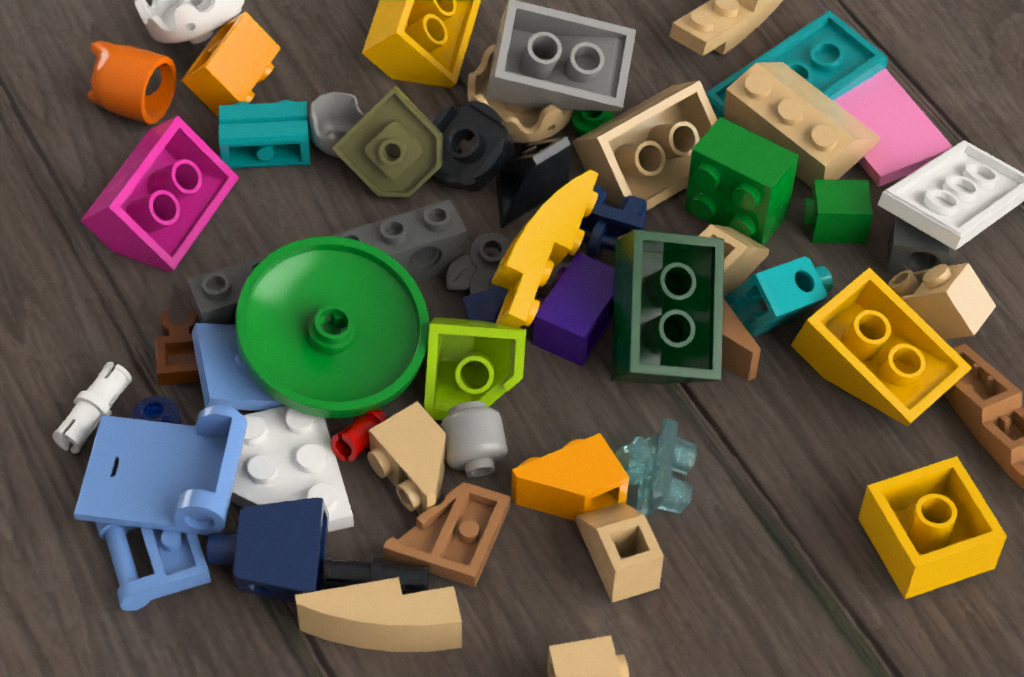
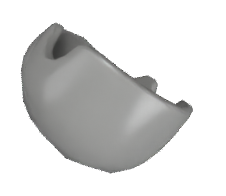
(332, 118)

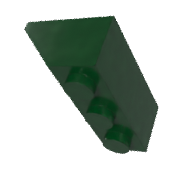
(667, 308)

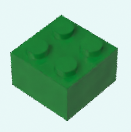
(740, 181)

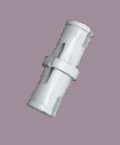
(90, 406)

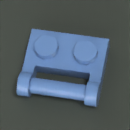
(174, 558)

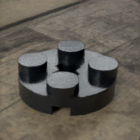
(490, 147)

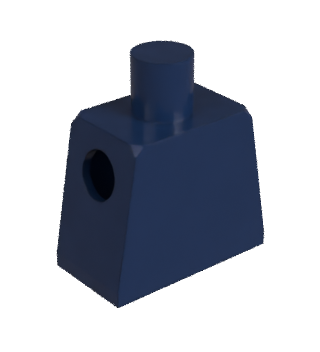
(276, 548)

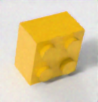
(931, 527)

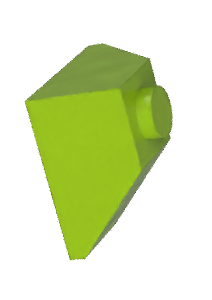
(470, 363)

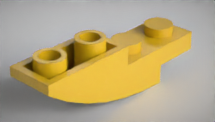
(541, 246)

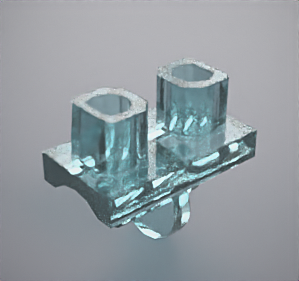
(651, 466)

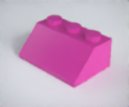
(161, 196)

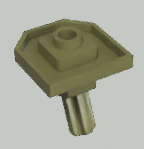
(393, 147)

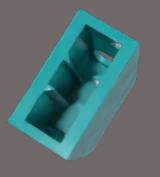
(787, 292)

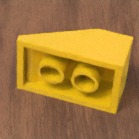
(879, 350)

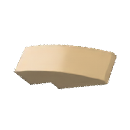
(382, 618)

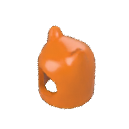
(122, 79)

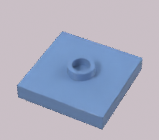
(223, 371)

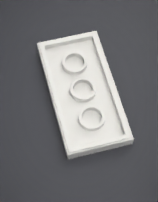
(956, 194)

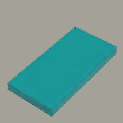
(823, 54)

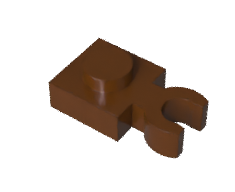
(176, 352)

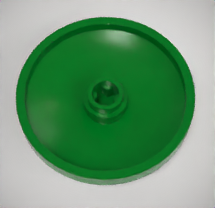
(331, 327)

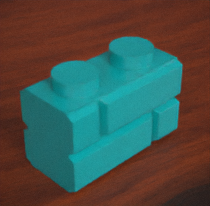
(264, 134)

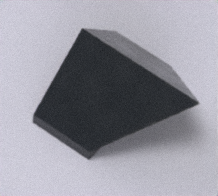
(532, 176)

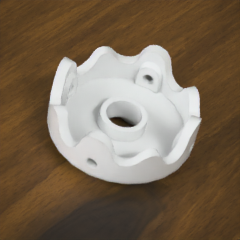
(186, 19)

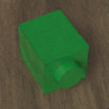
(838, 211)

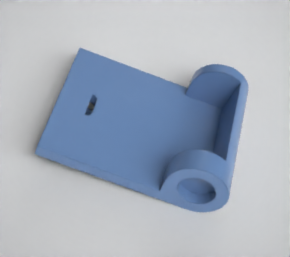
(165, 472)

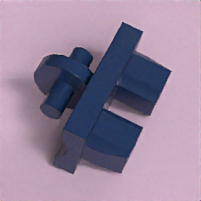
(608, 223)

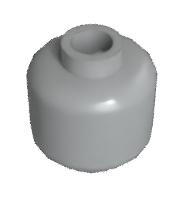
(474, 438)

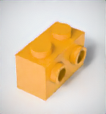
(232, 63)

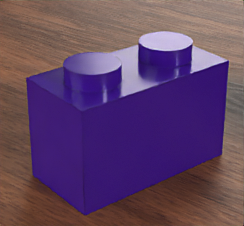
(576, 310)

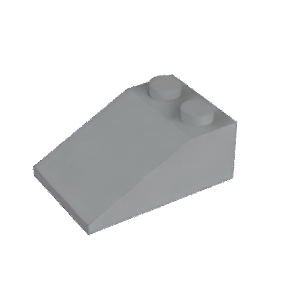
(559, 60)

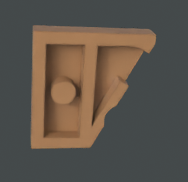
(453, 535)

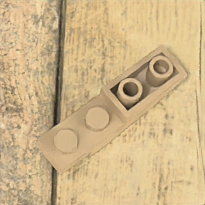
(721, 24)

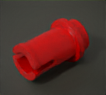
(355, 437)

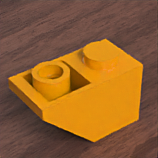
(571, 479)

